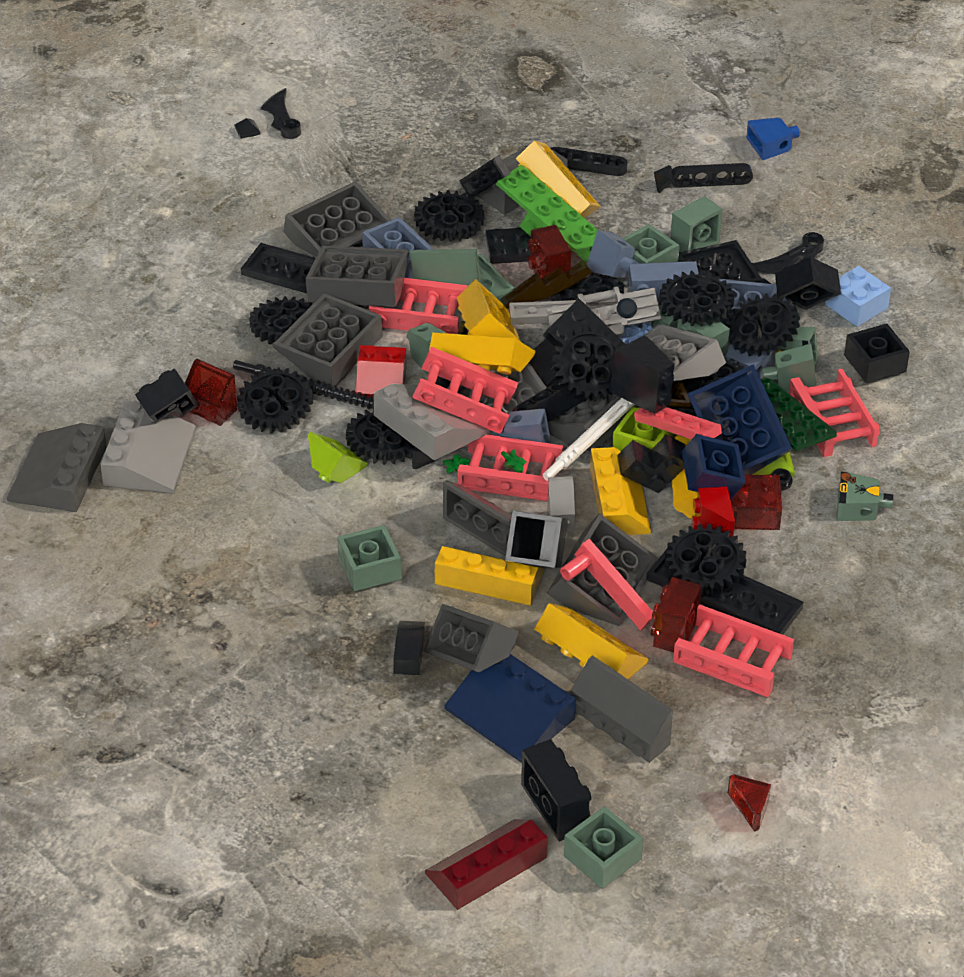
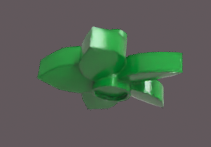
(514, 461)
(454, 464)

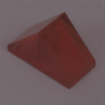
(750, 798)

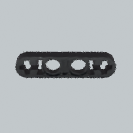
(608, 164)
(711, 178)

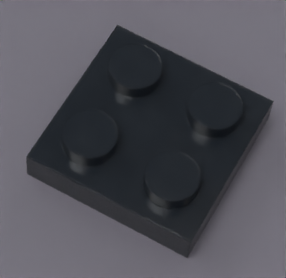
(507, 245)

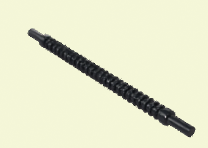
(316, 387)

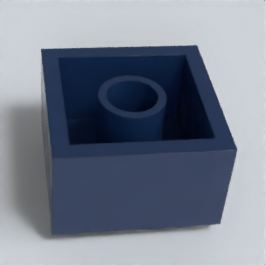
(713, 464)

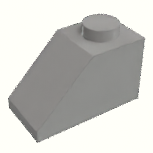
(561, 499)

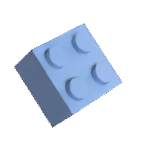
(860, 297)

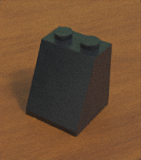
(642, 375)
(536, 539)

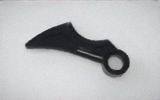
(282, 120)
(794, 255)

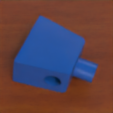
(771, 136)

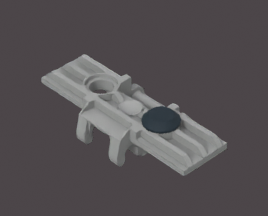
(628, 309)

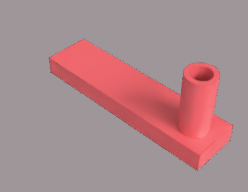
(678, 423)
(611, 580)

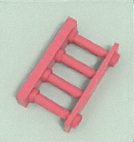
(426, 292)
(472, 377)
(849, 398)
(508, 482)
(727, 668)

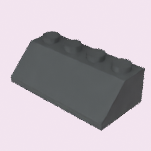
(476, 516)
(469, 639)
(622, 710)

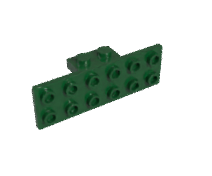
(798, 422)

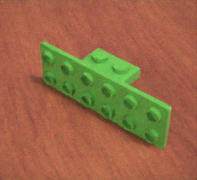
(548, 209)

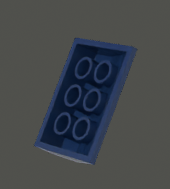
(745, 417)
(512, 705)

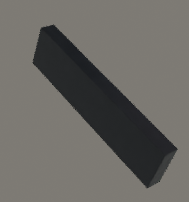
(484, 176)

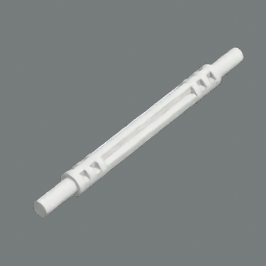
(588, 437)

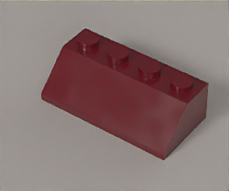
(489, 861)

